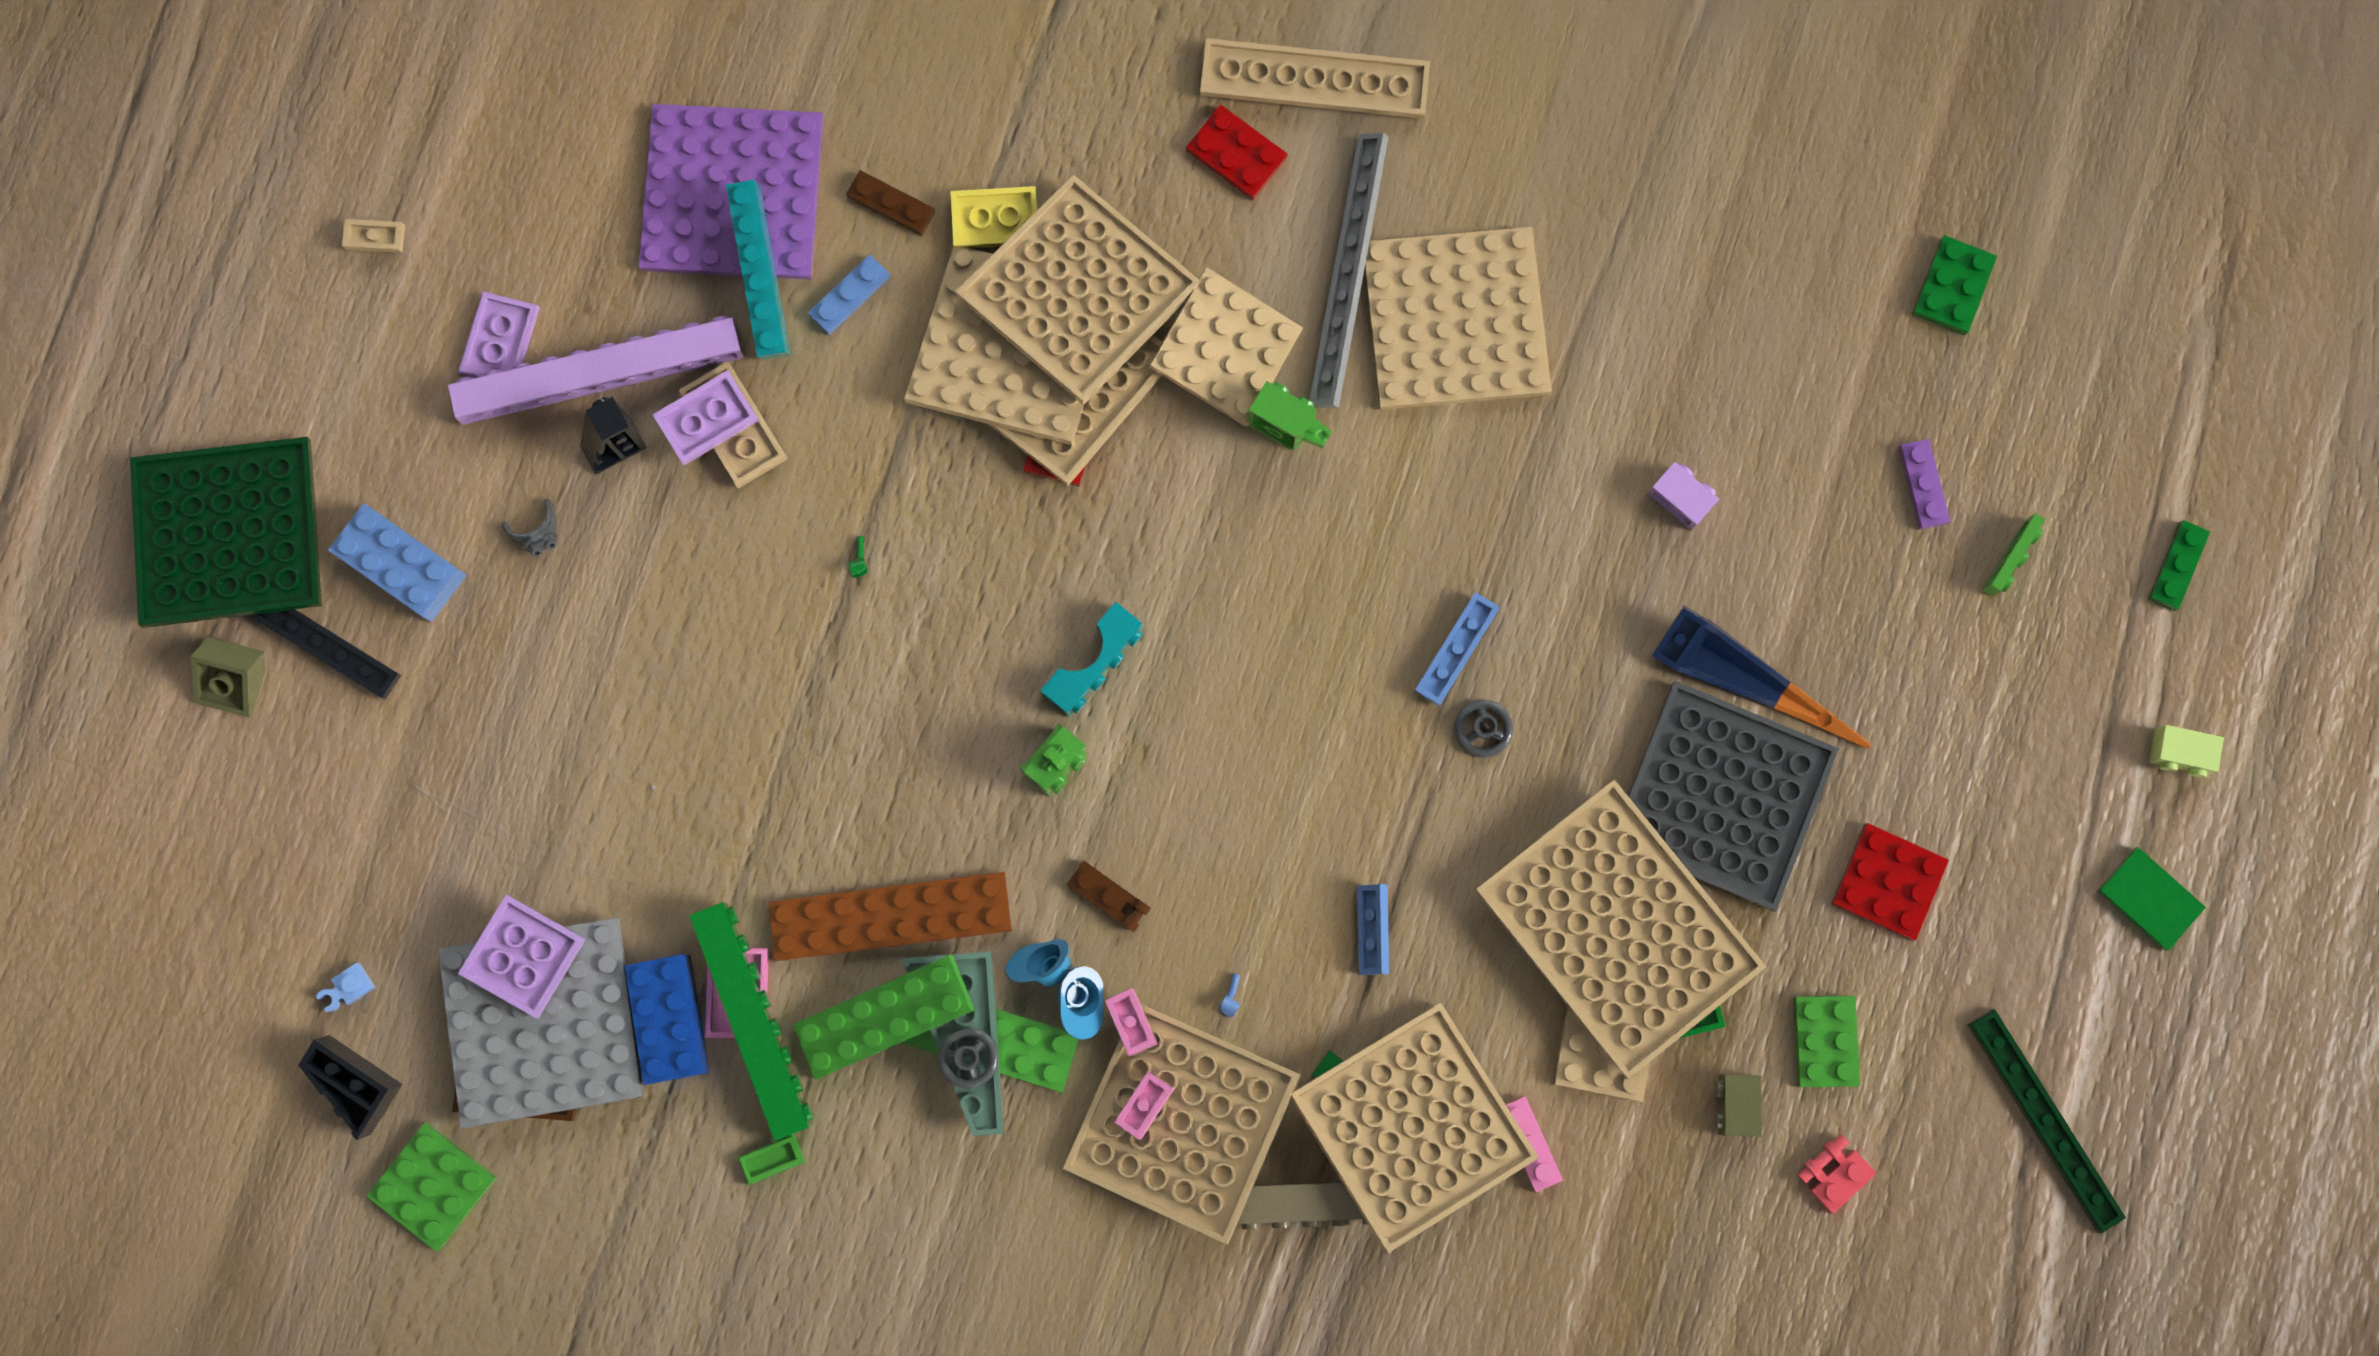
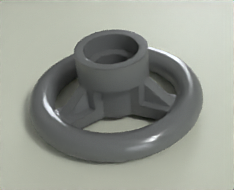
(1503, 737)
(945, 1053)

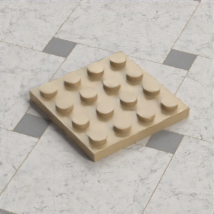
(1225, 346)

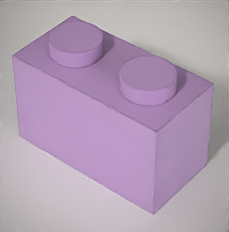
(1683, 495)

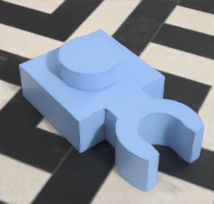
(349, 986)

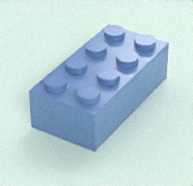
(397, 562)

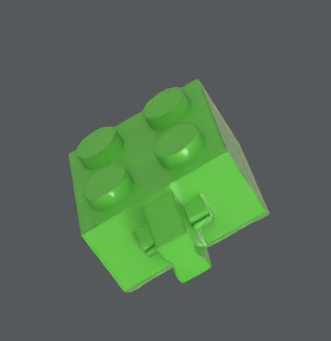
(1286, 418)
(1055, 760)

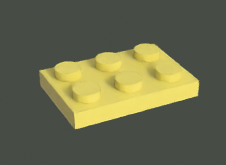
(990, 215)

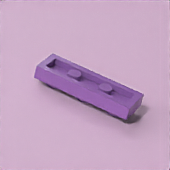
(1924, 484)

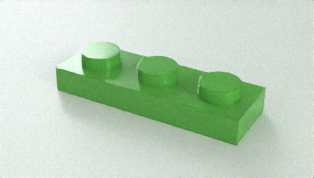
(2015, 555)

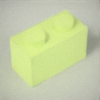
(2186, 750)

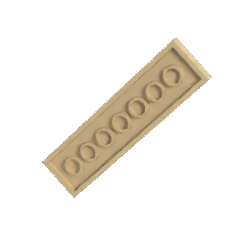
(1315, 78)

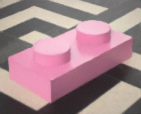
(1131, 1022)
(1144, 1105)

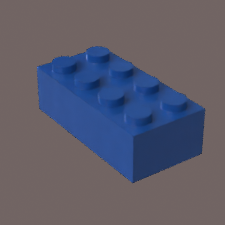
(667, 1019)

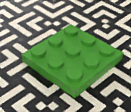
(431, 1186)

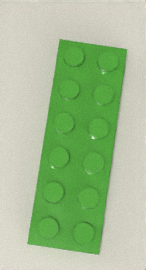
(884, 1017)
(1026, 1050)

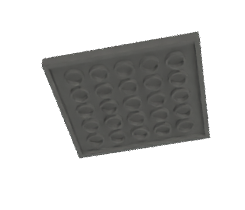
(1730, 792)

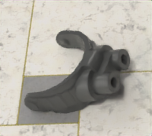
(541, 538)

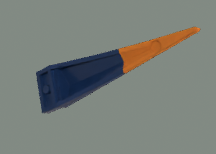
(1712, 655)

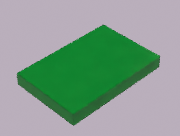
(2151, 899)

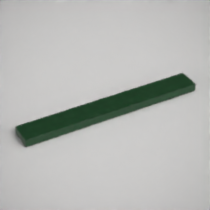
(2046, 1121)

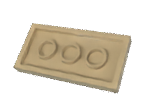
(749, 451)

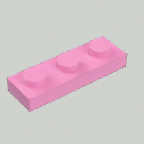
(1543, 1171)

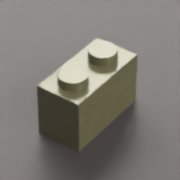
(1738, 1105)

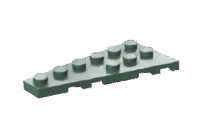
(984, 1103)

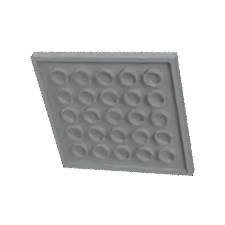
(565, 1060)

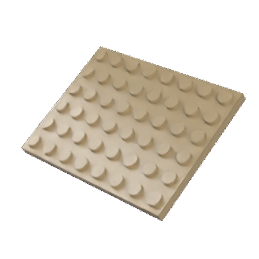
(1620, 929)

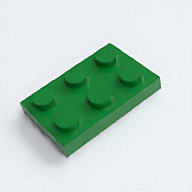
(1954, 285)

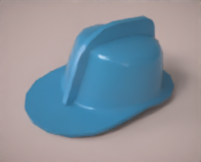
(1040, 962)
(1081, 1002)

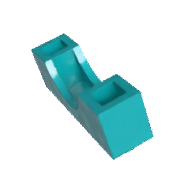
(1069, 688)

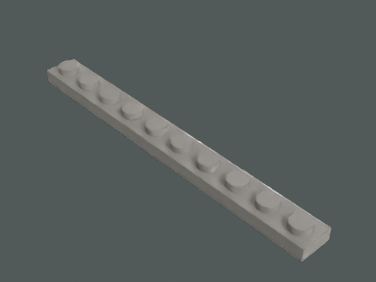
(1348, 270)

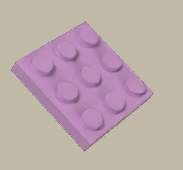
(521, 956)

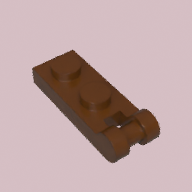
(1107, 895)

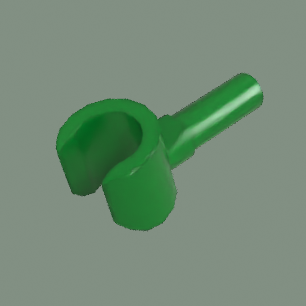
(858, 567)

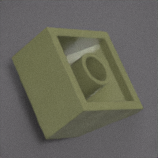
(227, 676)

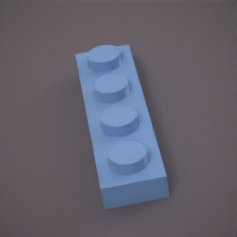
(1457, 649)

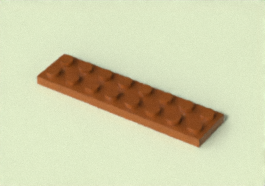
(889, 916)

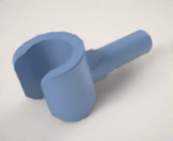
(1229, 1005)

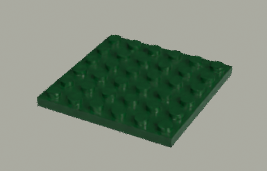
(225, 532)

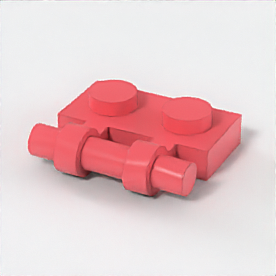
(1843, 1180)

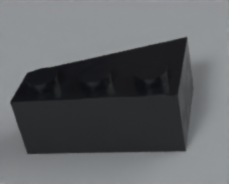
(609, 435)
(350, 1083)

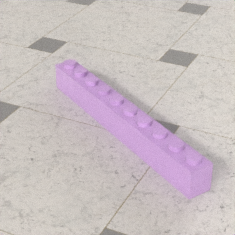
(595, 370)

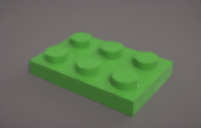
(1826, 1041)

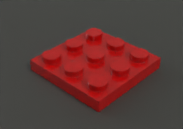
(1890, 881)

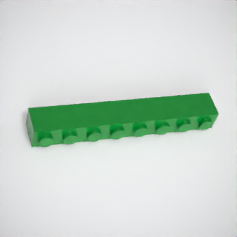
(750, 1020)

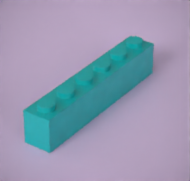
(758, 269)

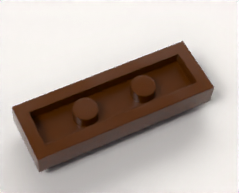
(890, 202)

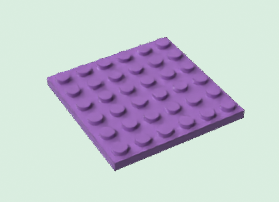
(686, 197)

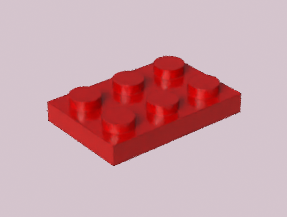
(1236, 152)

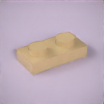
(373, 235)

